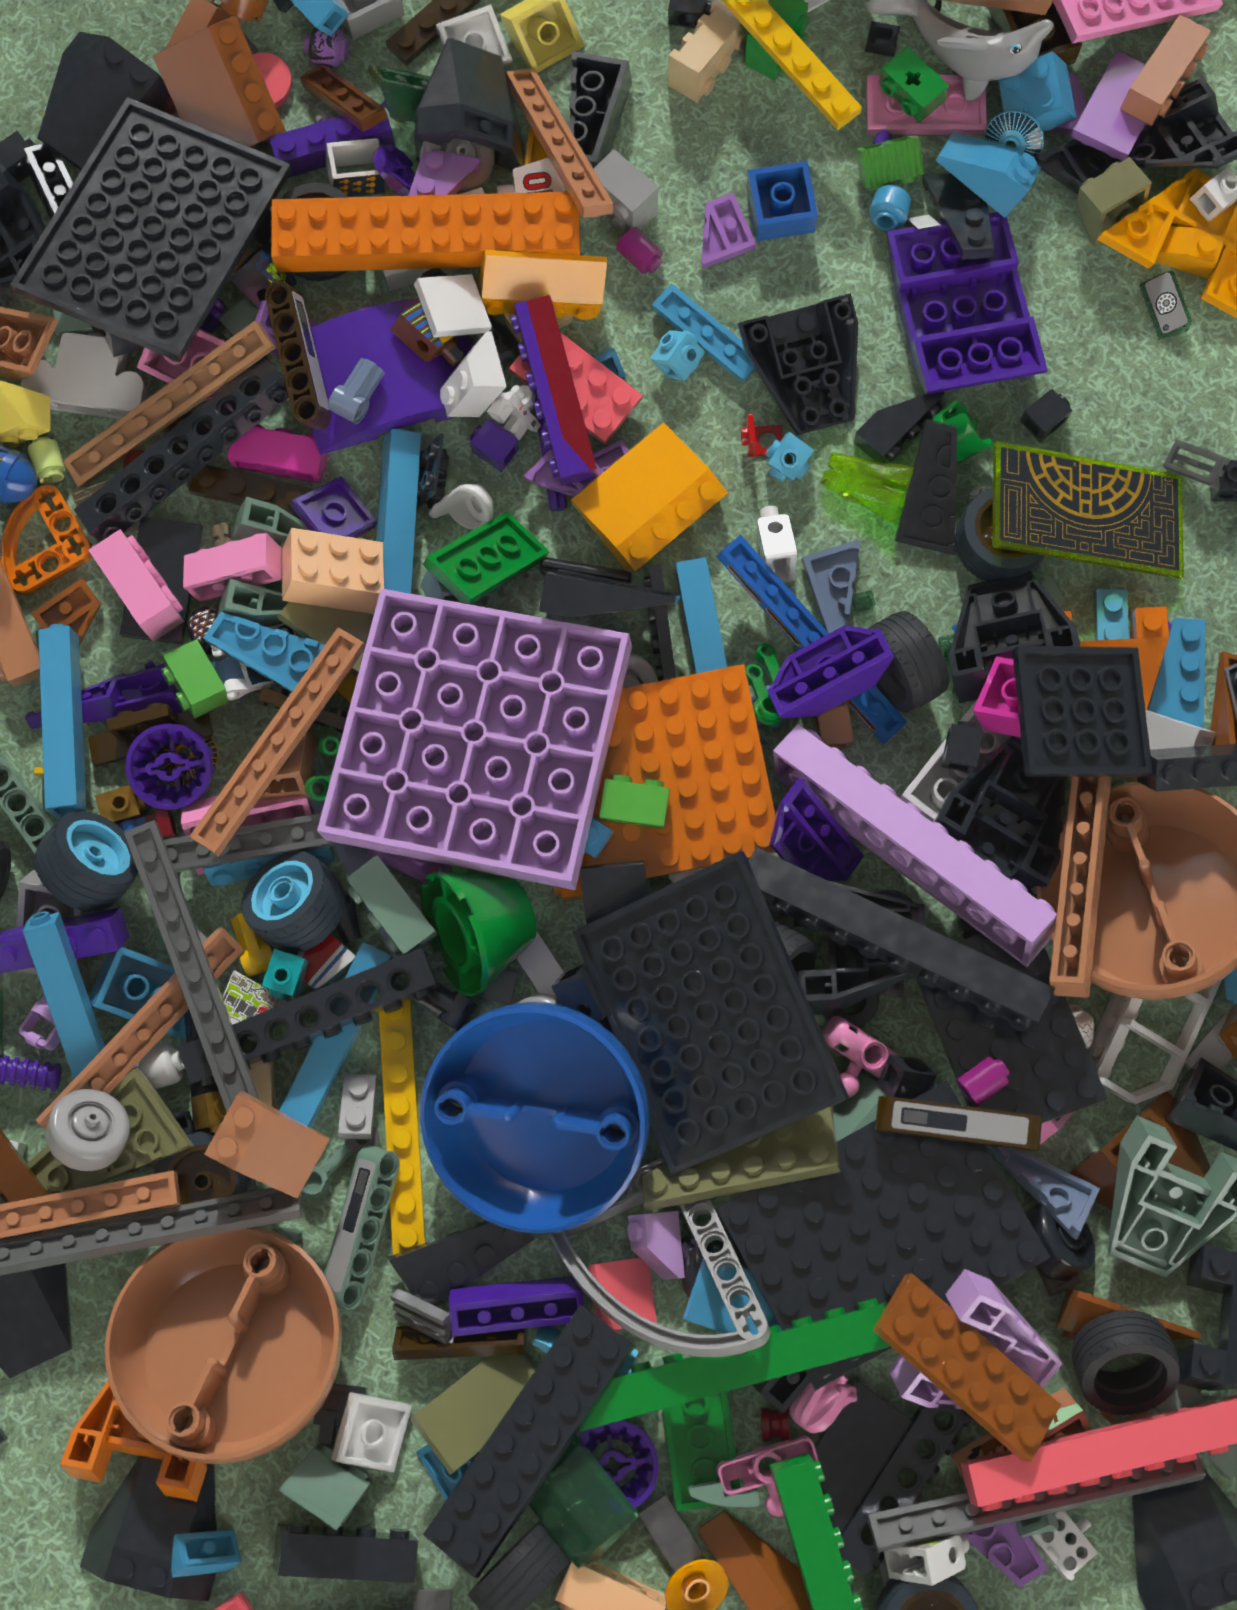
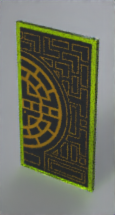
(1087, 510)

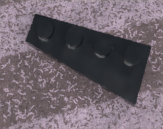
(930, 499)
(456, 1259)

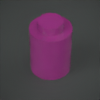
(640, 251)
(983, 1080)

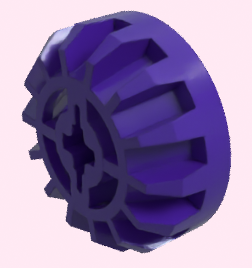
(144, 771)
(643, 1460)

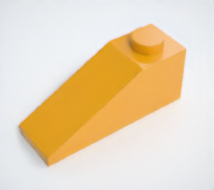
(1191, 250)

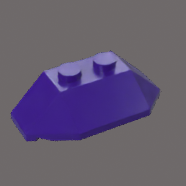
(830, 672)
(811, 837)

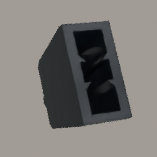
(576, 989)

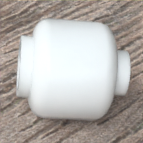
(162, 1065)

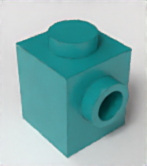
(285, 975)

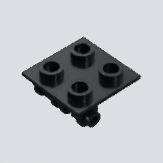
(433, 467)

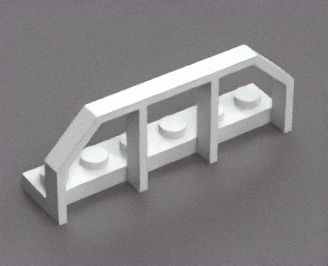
(1121, 1018)

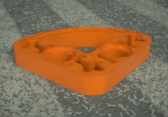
(60, 550)

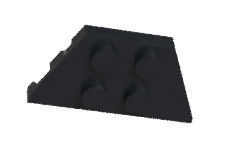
(1074, 163)

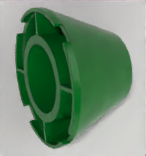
(479, 925)

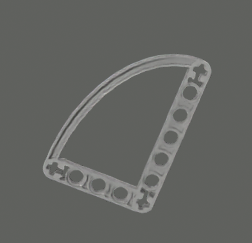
(660, 1336)

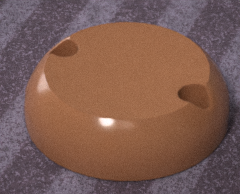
(1163, 893)
(224, 1345)

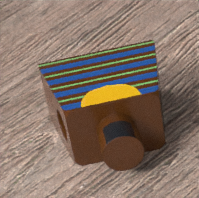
(415, 332)

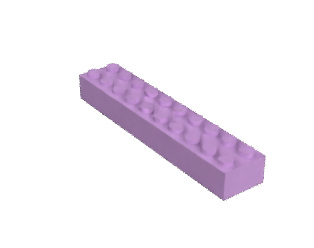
(917, 846)

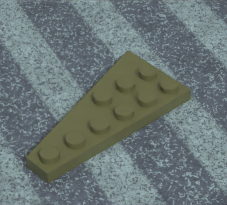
(151, 1138)
(783, 1156)

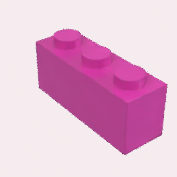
(278, 454)

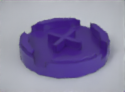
(394, 168)

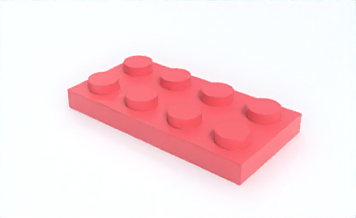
(601, 393)

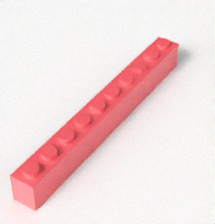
(1103, 1452)

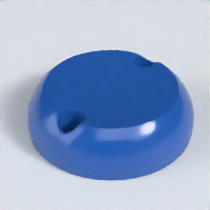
(535, 1117)

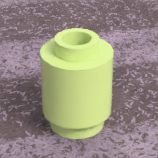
(46, 460)

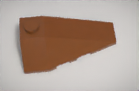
(755, 1568)

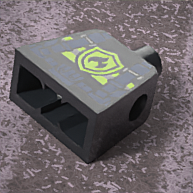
(258, 273)

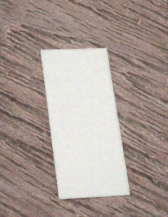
(923, 221)

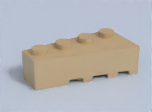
(706, 52)

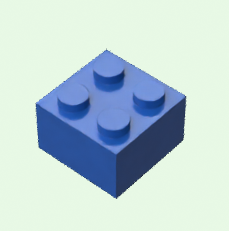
(782, 201)

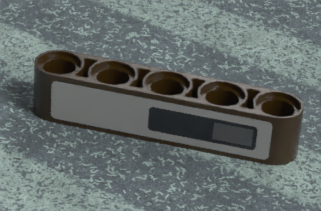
(288, 346)
(958, 1123)

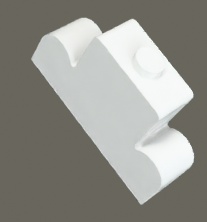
(88, 379)

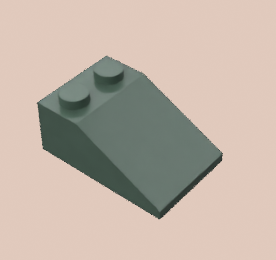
(327, 1487)

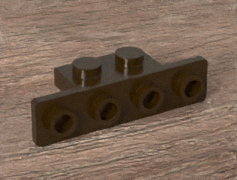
(128, 725)

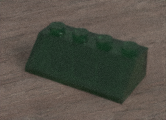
(582, 1506)

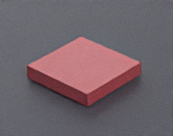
(629, 1283)

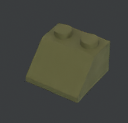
(1111, 197)

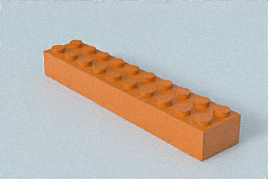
(418, 230)

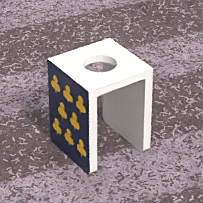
(353, 153)

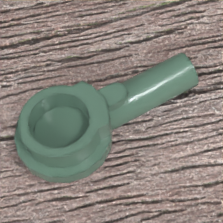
(319, 1179)

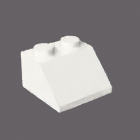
(474, 381)

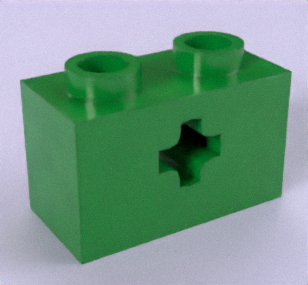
(913, 84)

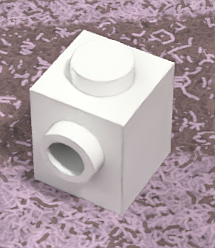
(1216, 194)

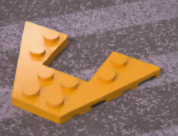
(1145, 229)

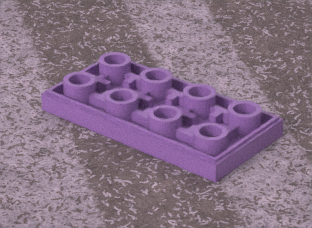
(1102, 121)

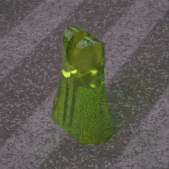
(869, 483)

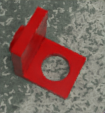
(750, 436)

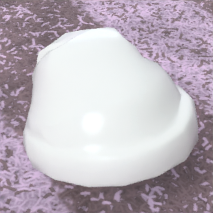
(467, 505)

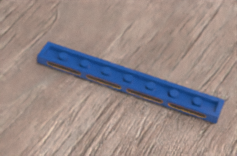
(802, 628)

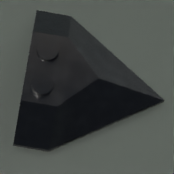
(1188, 133)

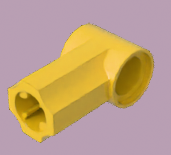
(256, 952)

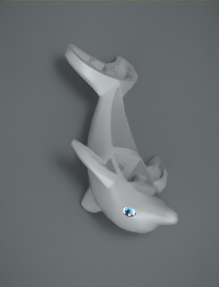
(967, 50)

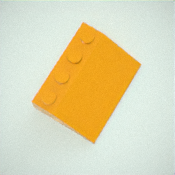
(648, 497)

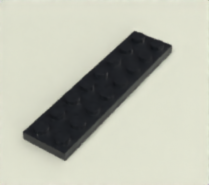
(529, 1441)

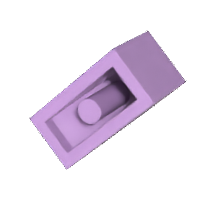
(658, 1242)

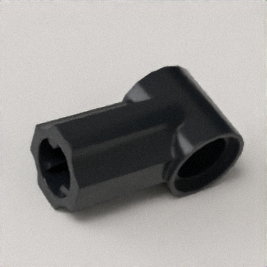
(450, 1007)

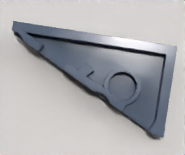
(832, 582)
(1062, 1193)

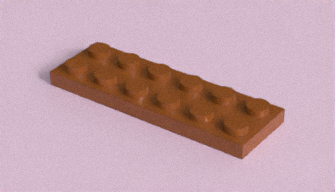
(967, 1367)

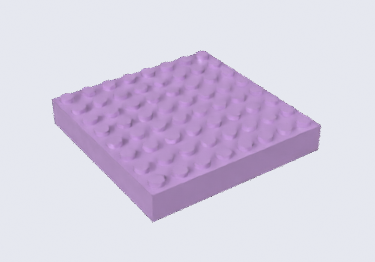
(476, 738)

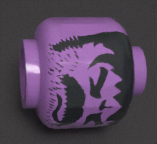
(326, 49)

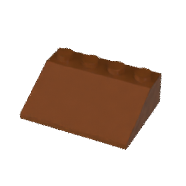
(220, 85)

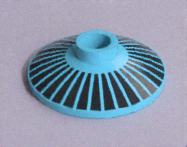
(1019, 128)

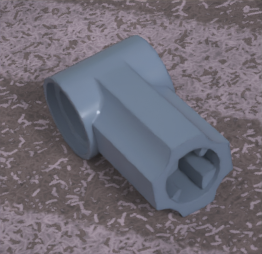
(353, 397)

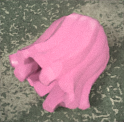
(819, 1408)

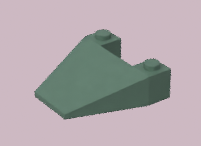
(265, 601)
(1162, 1209)

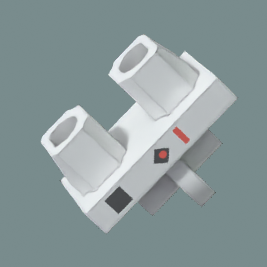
(517, 406)

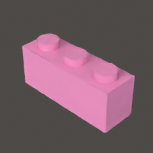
(248, 560)

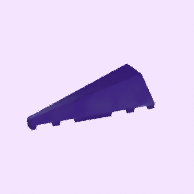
(121, 694)

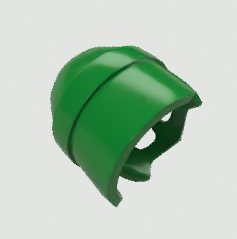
(967, 439)

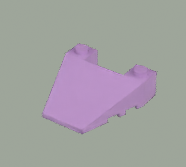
(993, 1316)

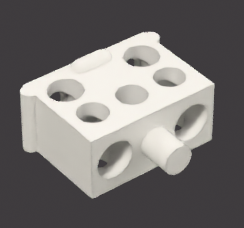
(1063, 1554)

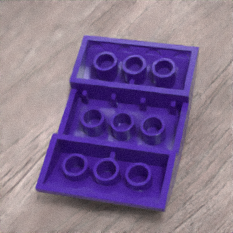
(963, 316)
(407, 390)

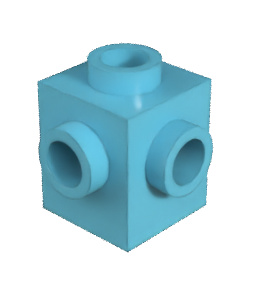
(677, 354)
(796, 450)

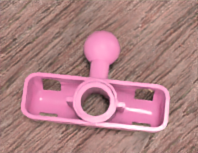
(838, 1032)
(746, 1467)

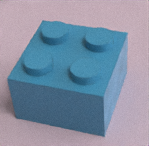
(1041, 92)

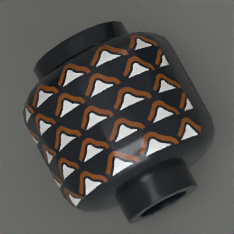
(199, 625)

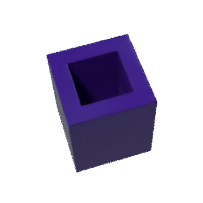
(493, 445)

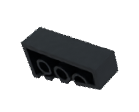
(597, 102)
(1207, 1104)
(345, 1553)

